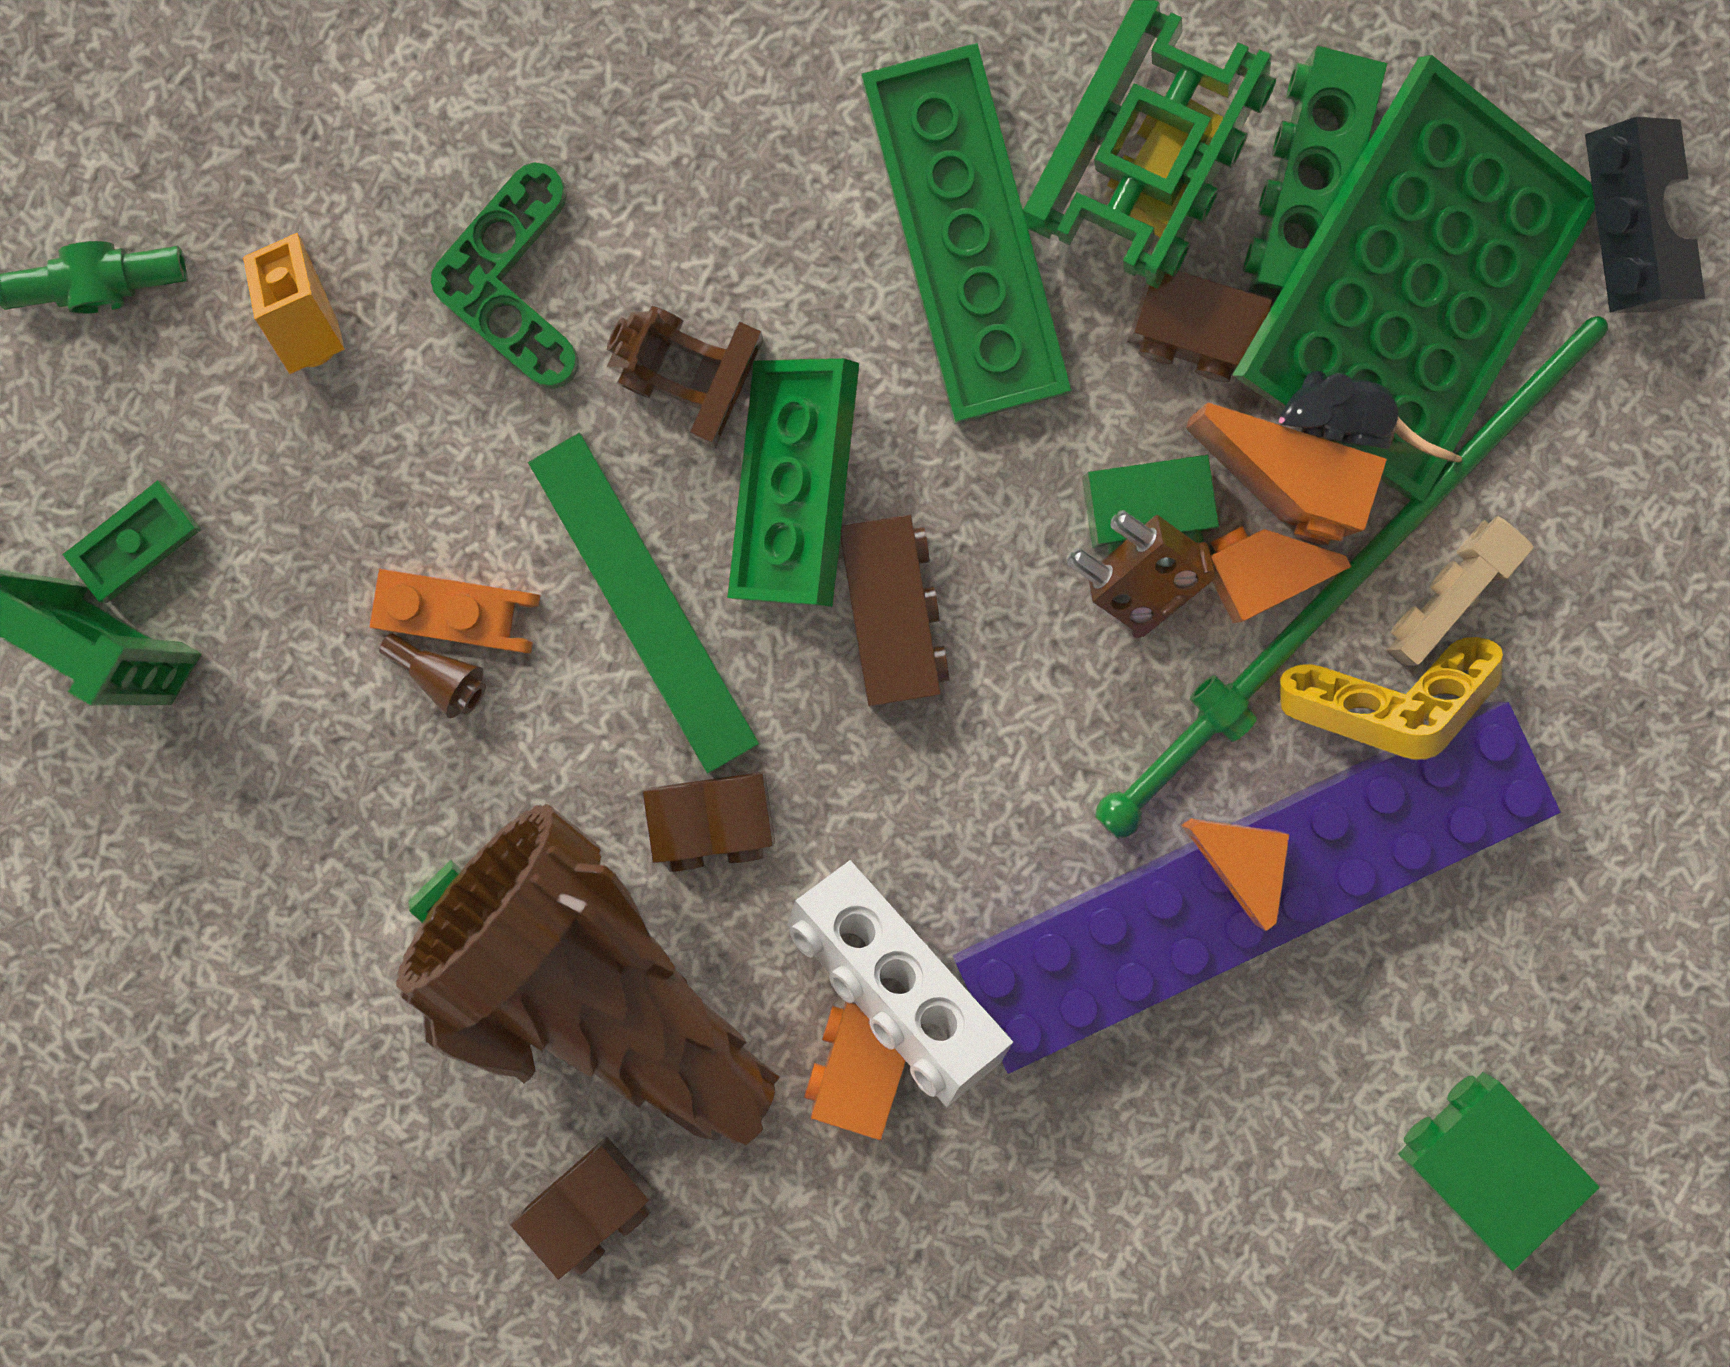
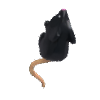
(1352, 413)

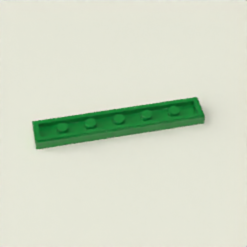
(643, 602)

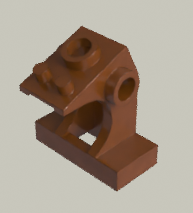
(642, 345)

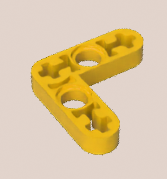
(1397, 726)

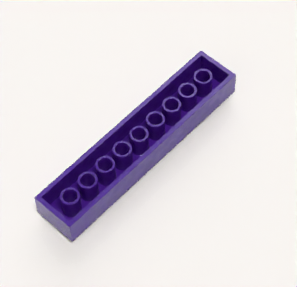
(1181, 925)

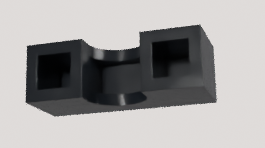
(1641, 255)

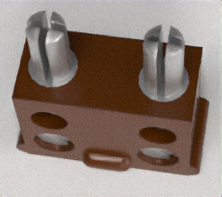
(1147, 573)

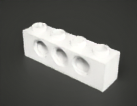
(852, 905)

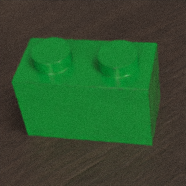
(1173, 489)

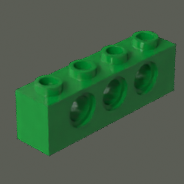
(1351, 91)

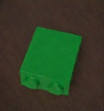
(1497, 1168)

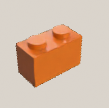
(858, 1077)

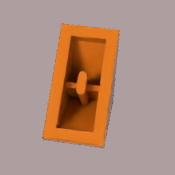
(1247, 862)

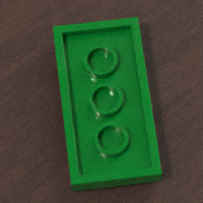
(793, 481)

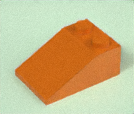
(1296, 475)

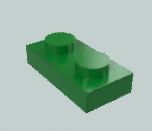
(131, 542)

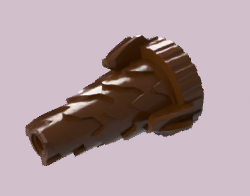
(557, 958)

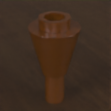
(447, 681)

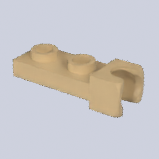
(1488, 556)

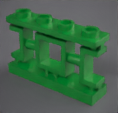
(1106, 123)

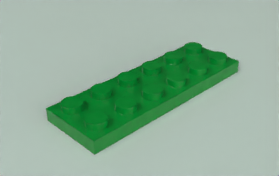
(965, 233)

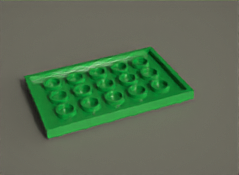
(1425, 267)

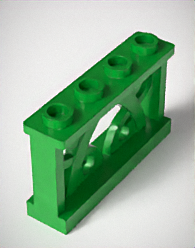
(89, 645)

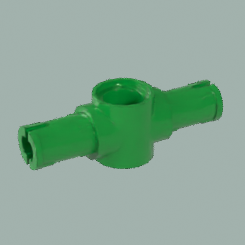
(91, 276)

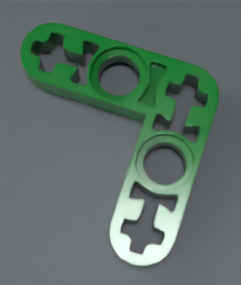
(488, 289)

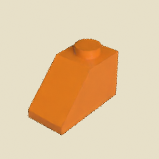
(1267, 569)

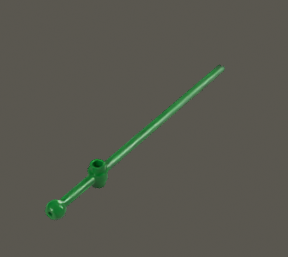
(1225, 706)

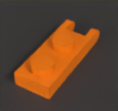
(448, 610)

